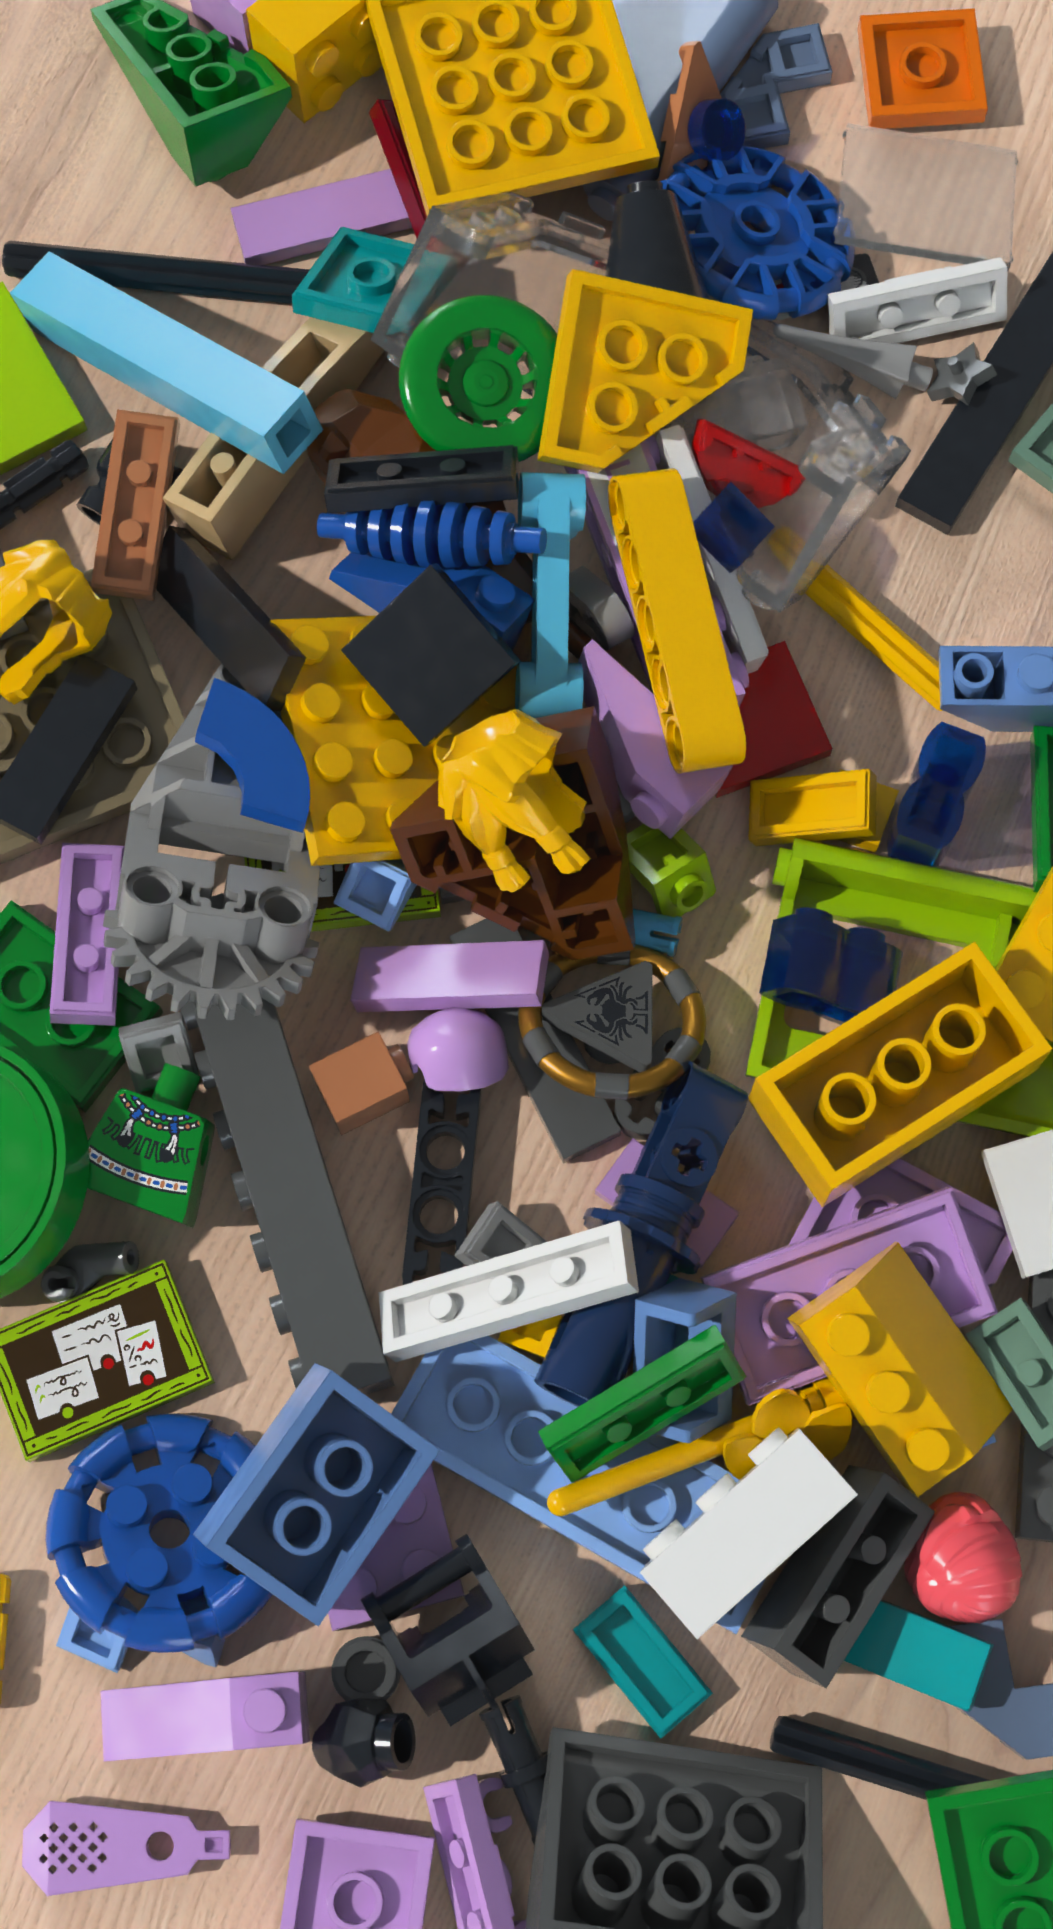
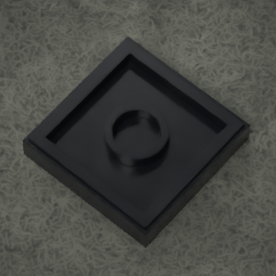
(430, 654)

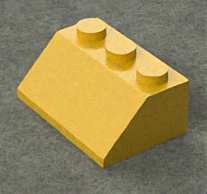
(903, 1369)

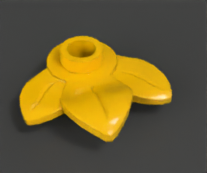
(784, 1408)

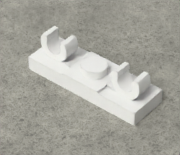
(922, 303)

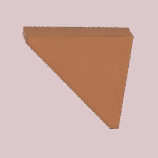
(694, 86)

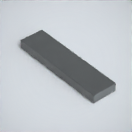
(570, 1118)

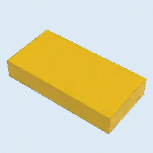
(813, 807)

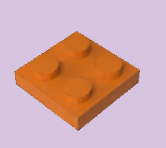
(922, 69)

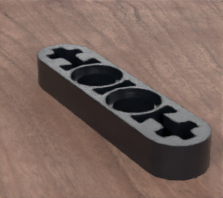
(434, 1183)

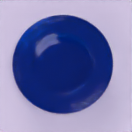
(716, 129)

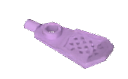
(124, 1847)

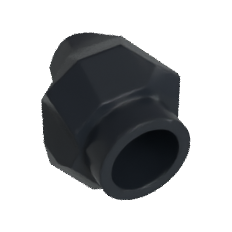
(364, 1741)

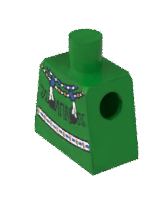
(153, 1148)

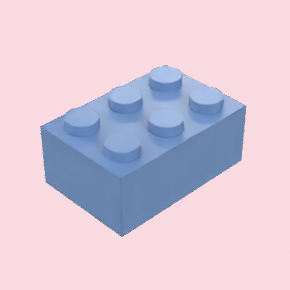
(316, 1493)

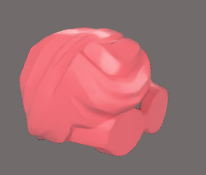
(965, 1561)

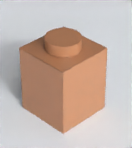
(362, 1081)

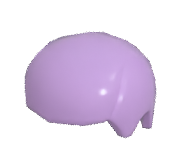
(458, 1050)

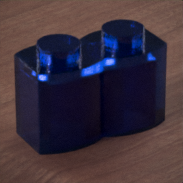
(936, 795)
(827, 967)

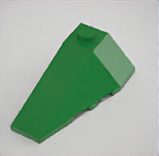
(196, 88)

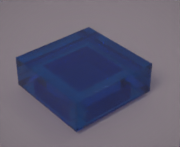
(731, 527)

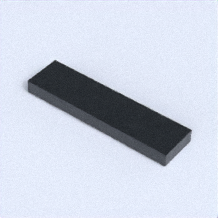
(227, 619)

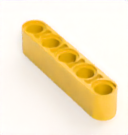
(676, 620)

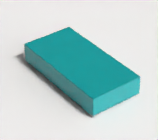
(922, 1654)
(642, 1661)

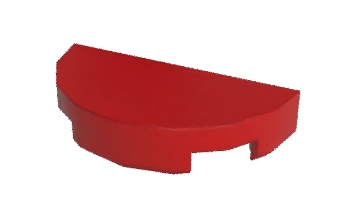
(752, 469)

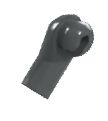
(85, 1266)

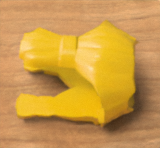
(78, 613)
(505, 778)

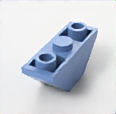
(998, 685)

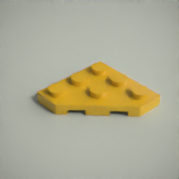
(632, 364)

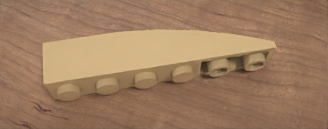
(228, 491)

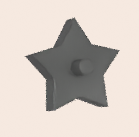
(960, 375)

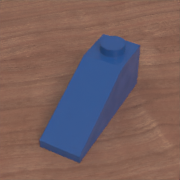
(381, 581)

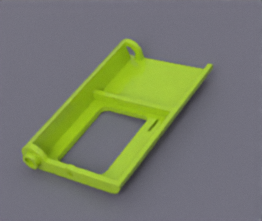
(915, 903)

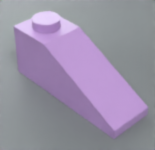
(639, 749)
(205, 1716)

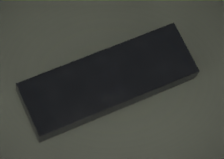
(415, 477)
(62, 747)

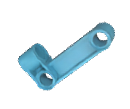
(549, 682)

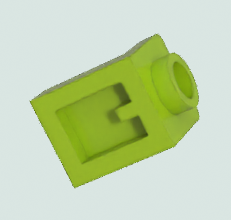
(670, 869)

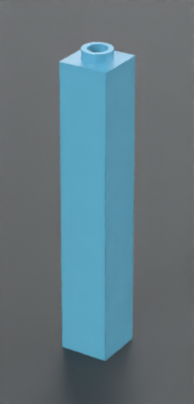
(168, 362)

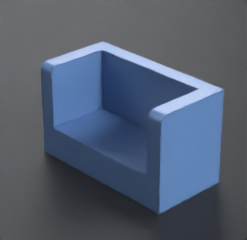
(670, 1319)

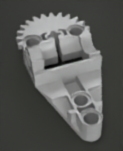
(164, 900)

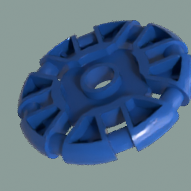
(744, 263)
(123, 1531)

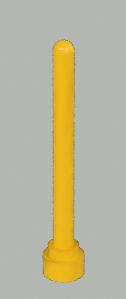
(670, 1459)

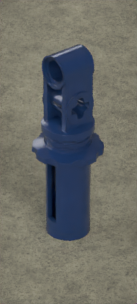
(660, 1209)

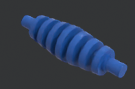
(434, 534)

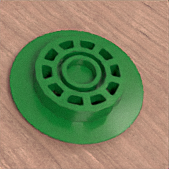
(482, 381)

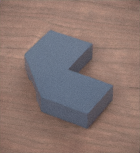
(777, 65)
(1013, 1715)

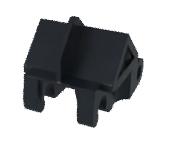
(466, 1657)

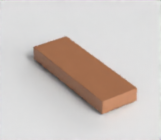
(134, 505)

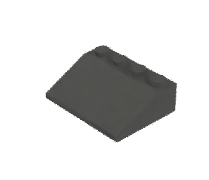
(674, 1838)

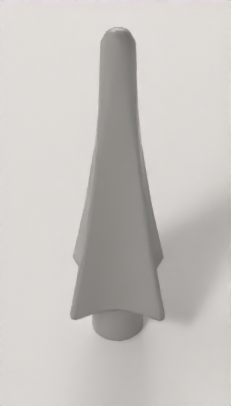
(878, 363)

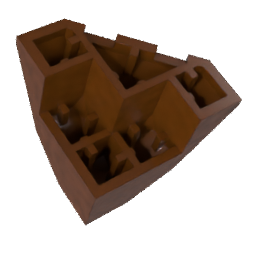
(579, 911)

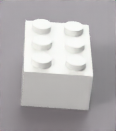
(745, 1529)

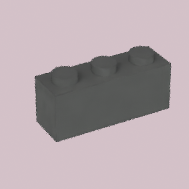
(838, 1578)

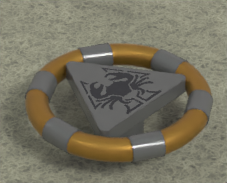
(615, 1024)

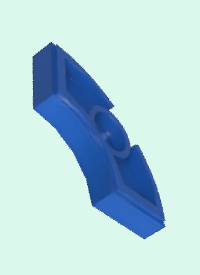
(260, 753)

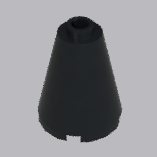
(652, 241)

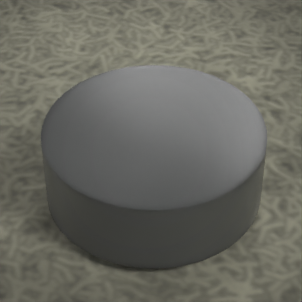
(365, 1670)

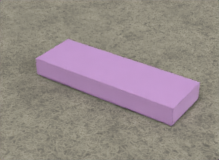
(311, 217)
(82, 974)
(450, 976)

